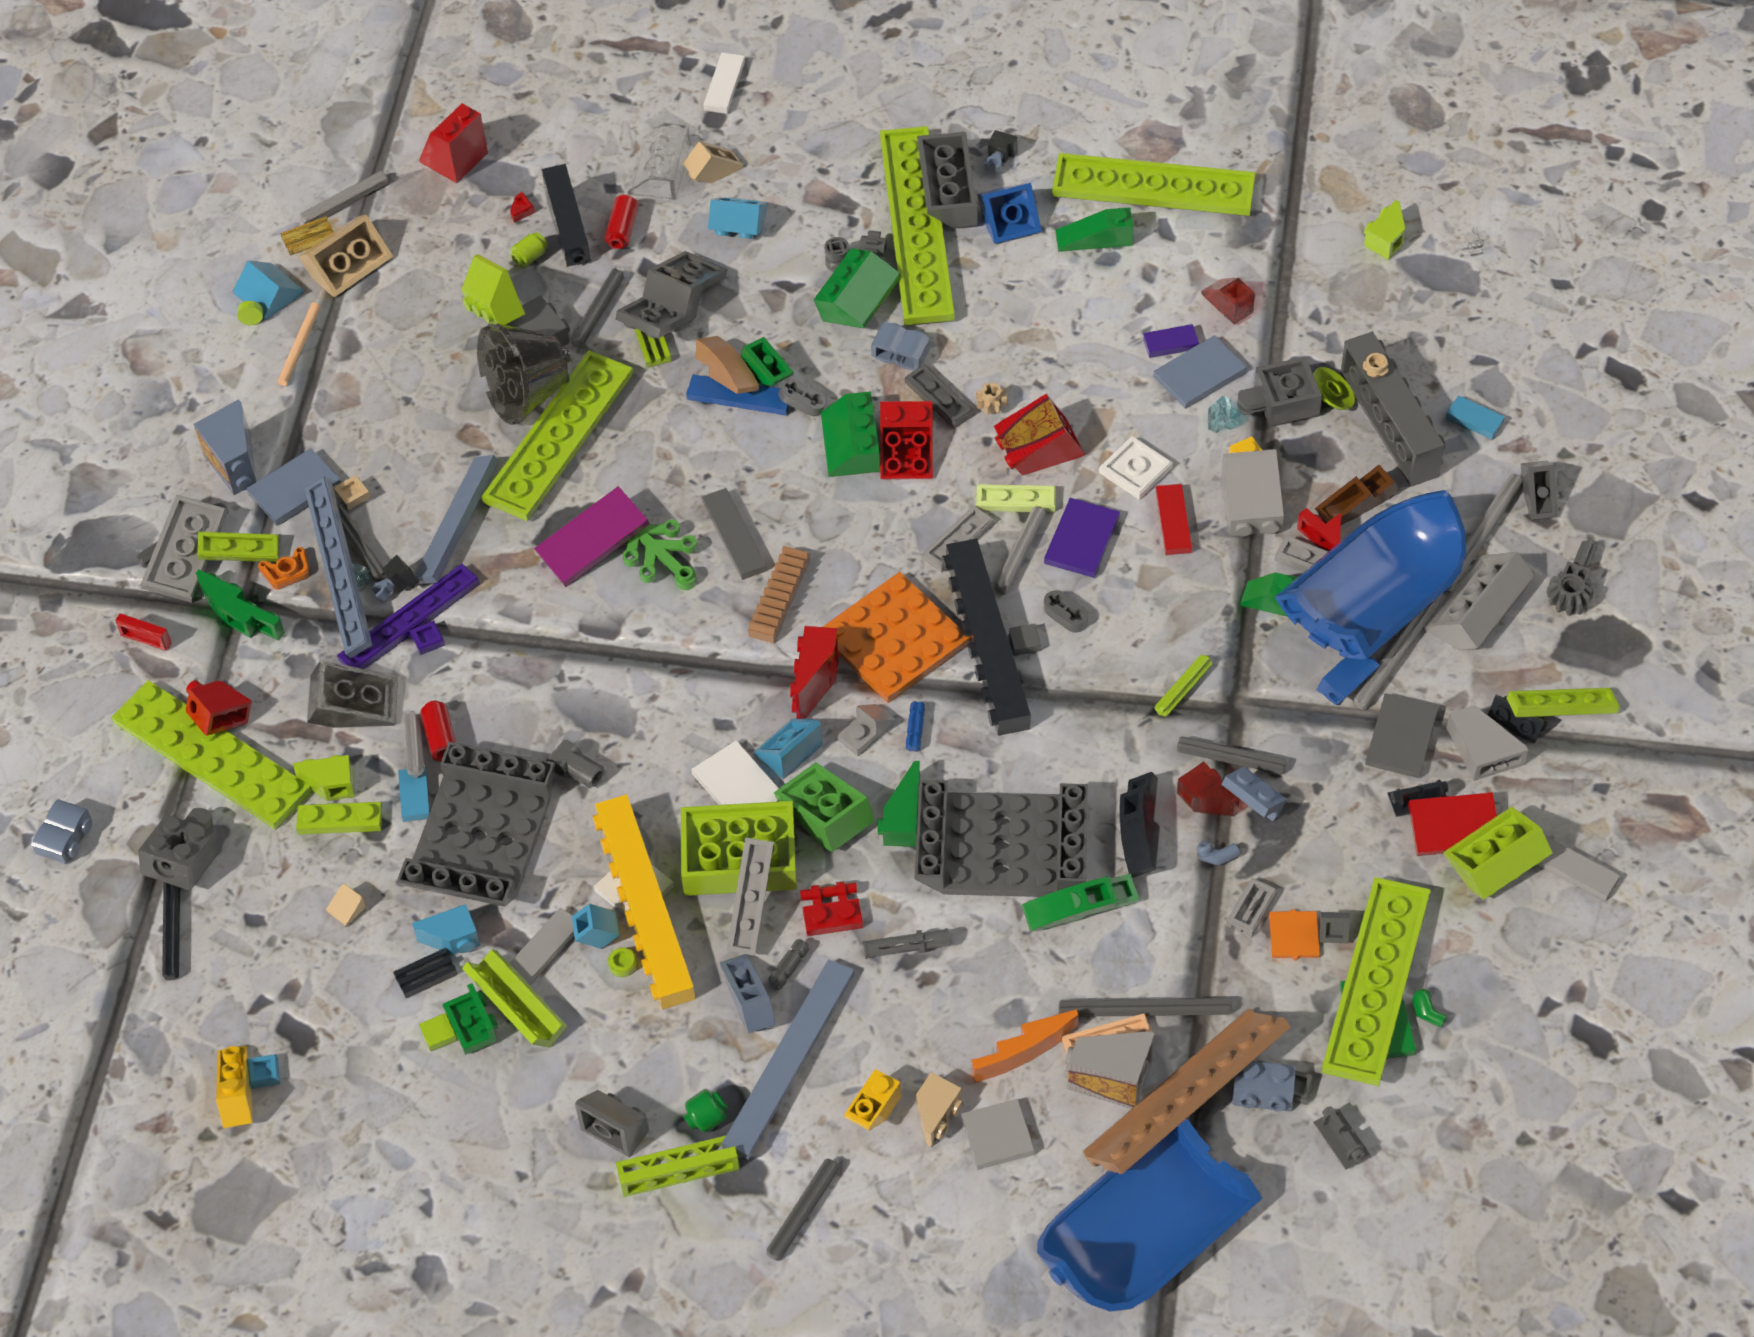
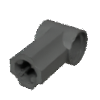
(571, 761)

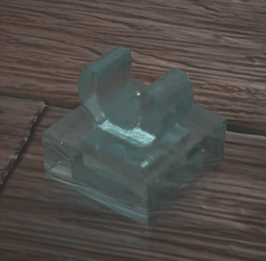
(1221, 415)

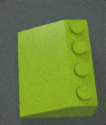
(715, 844)

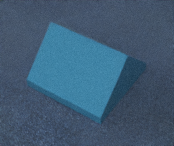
(267, 286)
(790, 745)

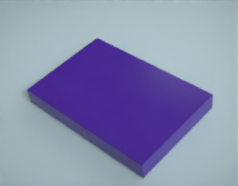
(1081, 537)

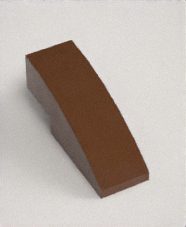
(1358, 496)

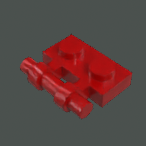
(831, 916)

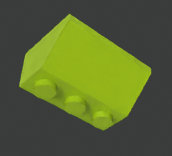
(490, 292)
(1498, 852)

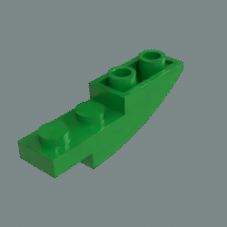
(238, 613)
(1079, 901)

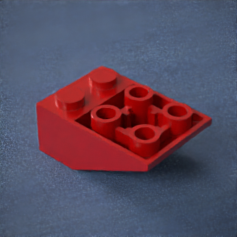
(906, 440)
(814, 669)

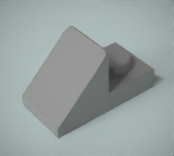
(866, 728)

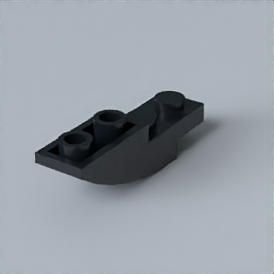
(1138, 826)

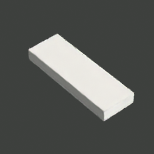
(724, 83)

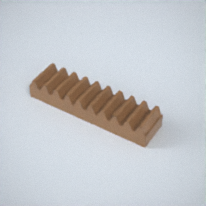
(778, 594)

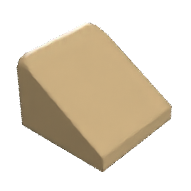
(346, 905)

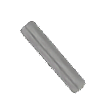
(414, 747)

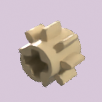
(991, 398)

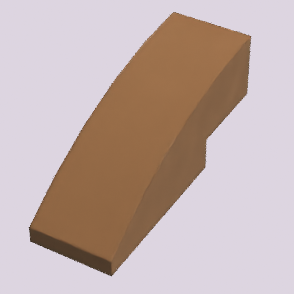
(725, 364)

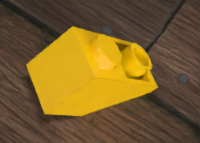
(874, 1101)

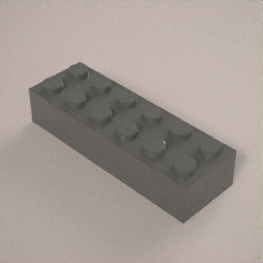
(1393, 411)

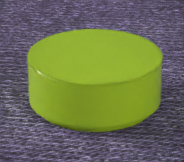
(250, 313)
(622, 962)

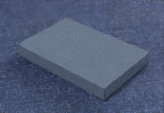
(1199, 371)
(283, 490)

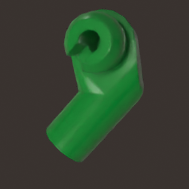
(1425, 1010)

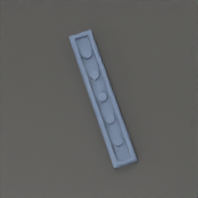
(456, 519)

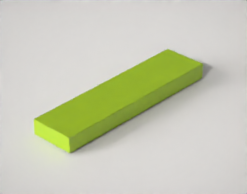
(1563, 702)

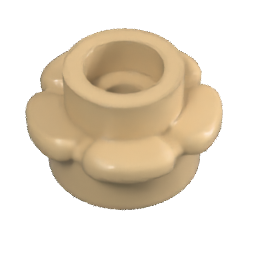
(1376, 365)

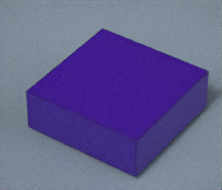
(427, 637)

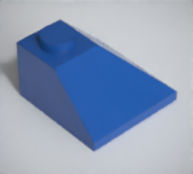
(1009, 212)

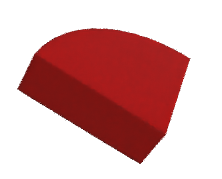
(521, 207)

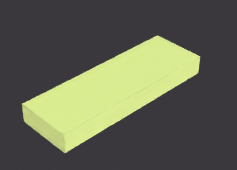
(1015, 497)

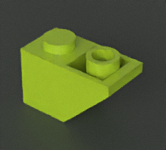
(1387, 232)
(328, 777)

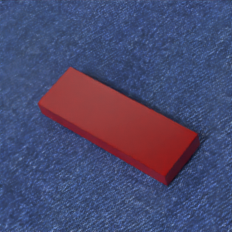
(1173, 519)

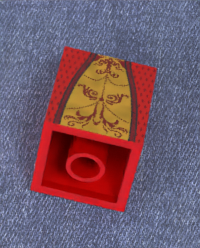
(1037, 437)

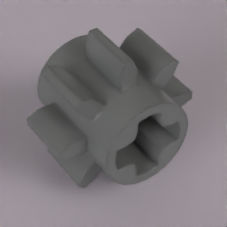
(874, 243)

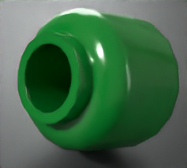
(705, 1110)

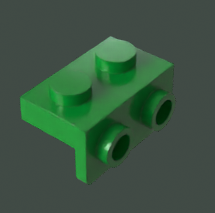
(470, 1021)

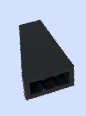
(565, 215)

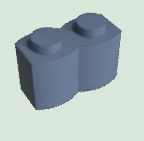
(900, 346)
(61, 831)

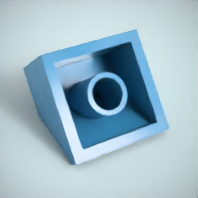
(737, 216)

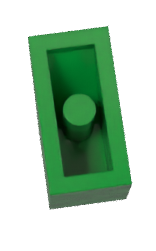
(765, 362)
(1261, 592)

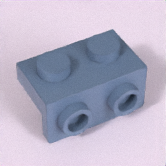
(1255, 793)
(1265, 1086)

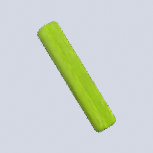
(1183, 685)

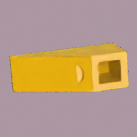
(233, 1087)

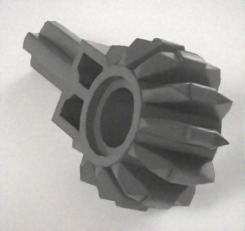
(1572, 588)

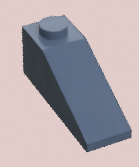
(748, 993)

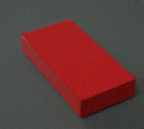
(143, 632)

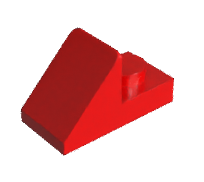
(1322, 535)

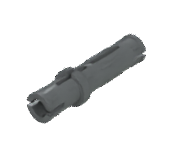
(940, 937)

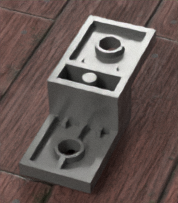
(671, 294)

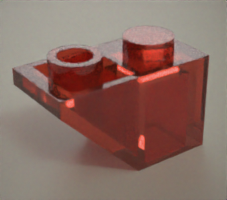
(1231, 298)
(1204, 792)

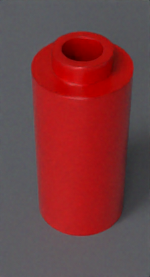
(621, 221)
(437, 728)

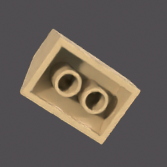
(346, 255)

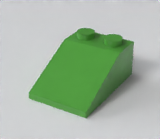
(826, 806)

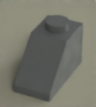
(1539, 489)

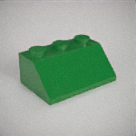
(856, 289)
(851, 435)

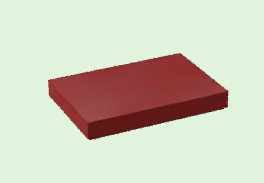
(1448, 820)

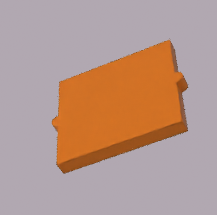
(1294, 934)

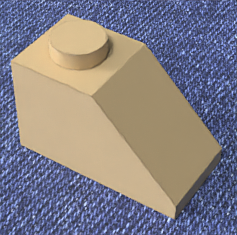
(711, 163)

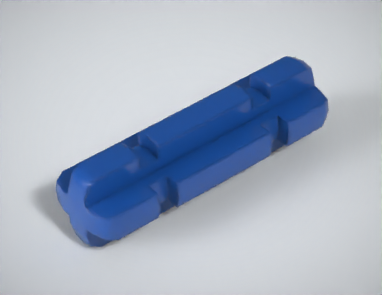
(915, 726)

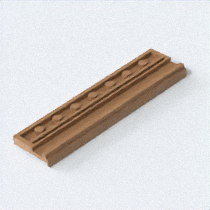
(1185, 1091)

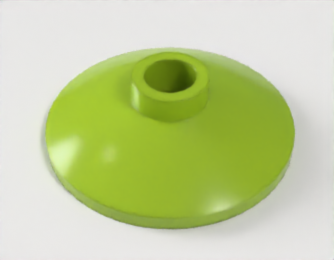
(1334, 388)

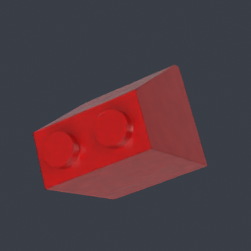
(456, 144)

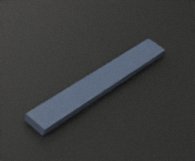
(338, 567)
(788, 1059)

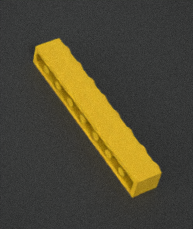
(645, 902)

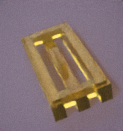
(306, 233)

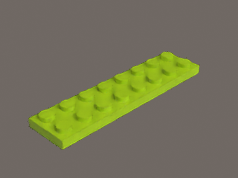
(1153, 184)
(557, 435)
(214, 759)
(1376, 982)

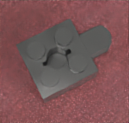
(1273, 386)
(180, 849)

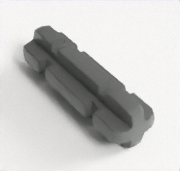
(788, 964)

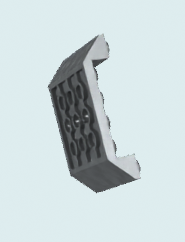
(481, 794)
(960, 833)

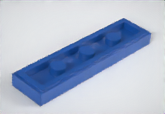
(710, 391)

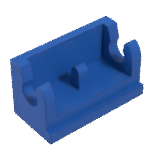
(1346, 678)

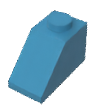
(448, 930)

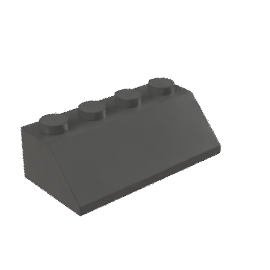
(948, 178)

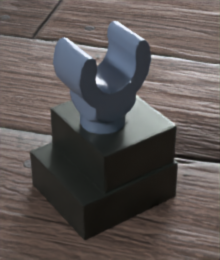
(1000, 148)
(398, 575)

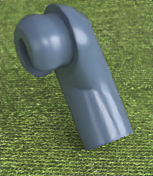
(1215, 856)

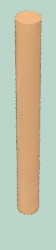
(299, 344)

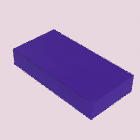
(1170, 340)

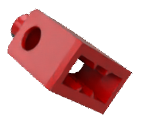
(216, 706)

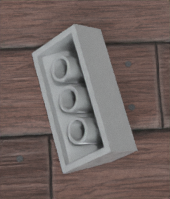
(1480, 600)

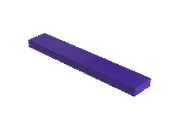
(414, 614)

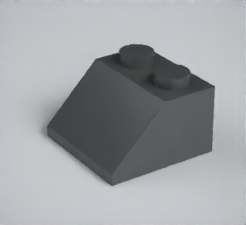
(612, 1121)

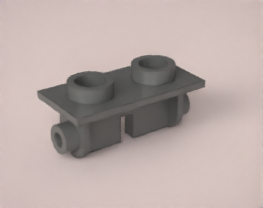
(1341, 1138)

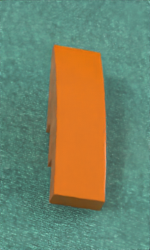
(1034, 1041)

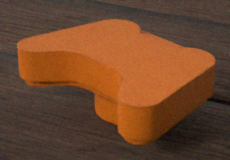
(286, 570)

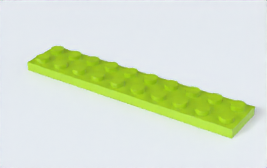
(916, 235)

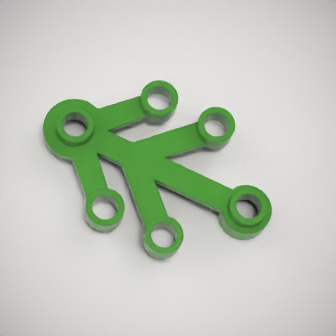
(659, 549)

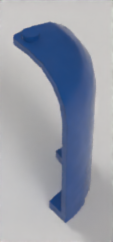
(1379, 576)
(1145, 1224)

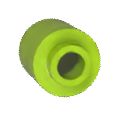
(528, 249)

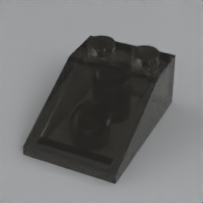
(351, 697)

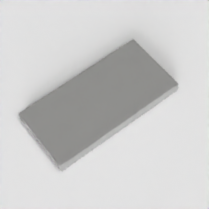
(175, 556)

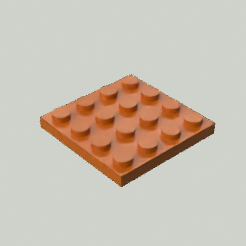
(896, 637)

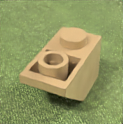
(936, 1105)

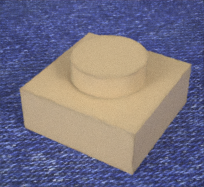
(351, 492)

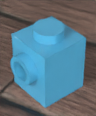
(595, 926)

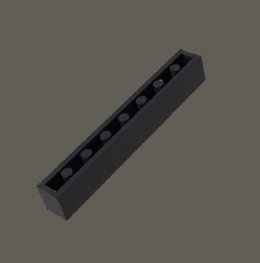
(987, 636)

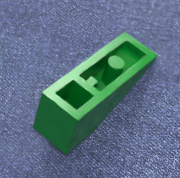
(1100, 230)
(901, 811)

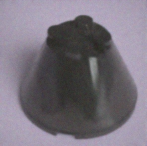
(520, 369)

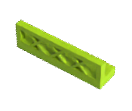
(516, 999)
(676, 1170)

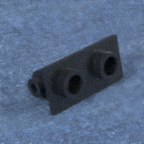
(1525, 726)
(1400, 798)

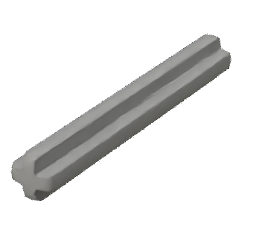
(345, 197)
(1020, 549)

